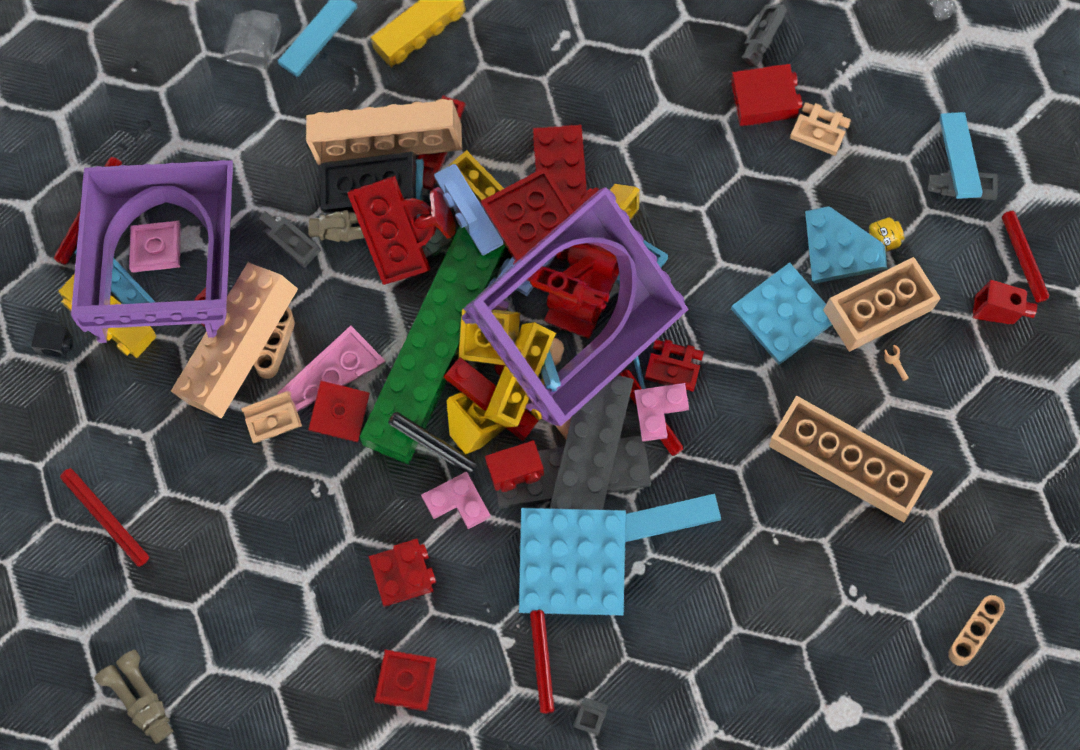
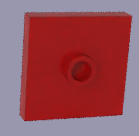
(339, 411)
(405, 680)

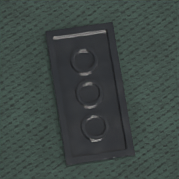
(346, 175)

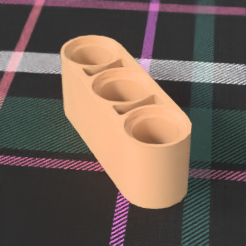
(275, 352)
(985, 622)

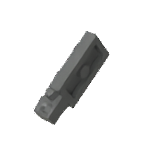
(762, 33)
(944, 184)
(289, 239)

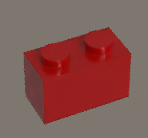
(515, 466)

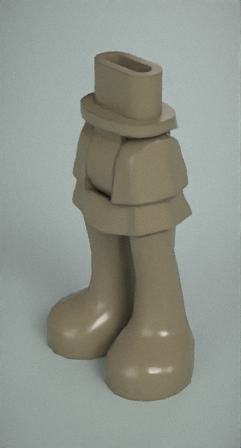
(335, 227)
(147, 711)

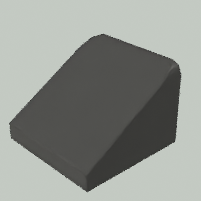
(591, 716)

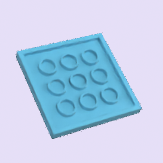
(572, 561)

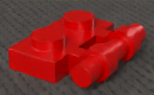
(674, 371)

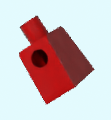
(1002, 303)

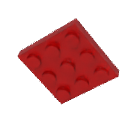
(527, 211)

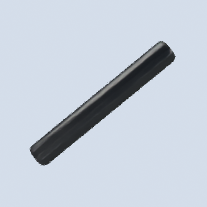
(432, 442)

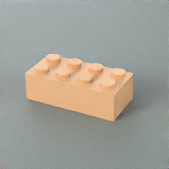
(881, 304)

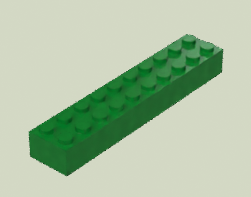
(430, 347)

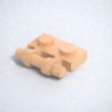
(818, 134)

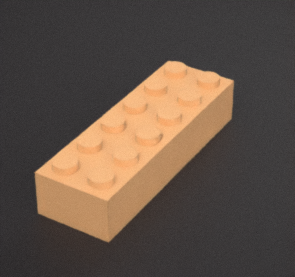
(384, 131)
(225, 360)
(850, 459)

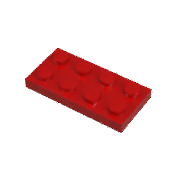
(563, 156)

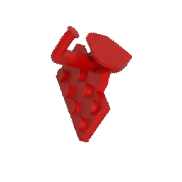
(394, 230)

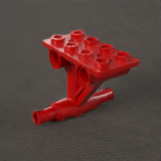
(581, 290)

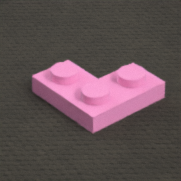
(656, 402)
(458, 494)

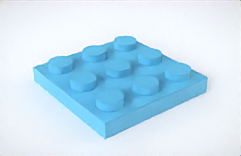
(783, 313)

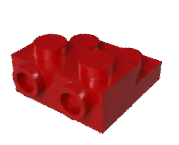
(402, 572)

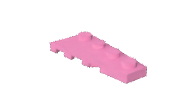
(338, 364)

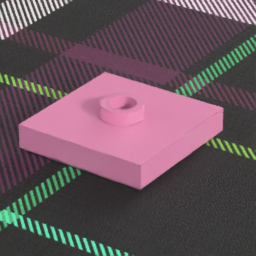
(155, 246)

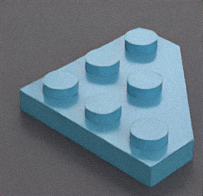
(840, 247)

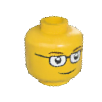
(887, 232)

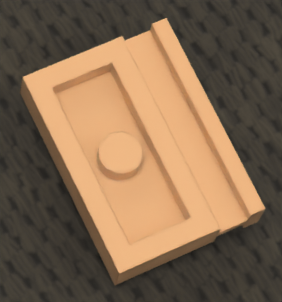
(271, 417)

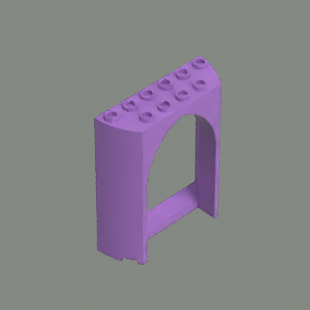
(116, 198)
(642, 313)

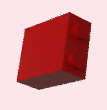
(766, 94)

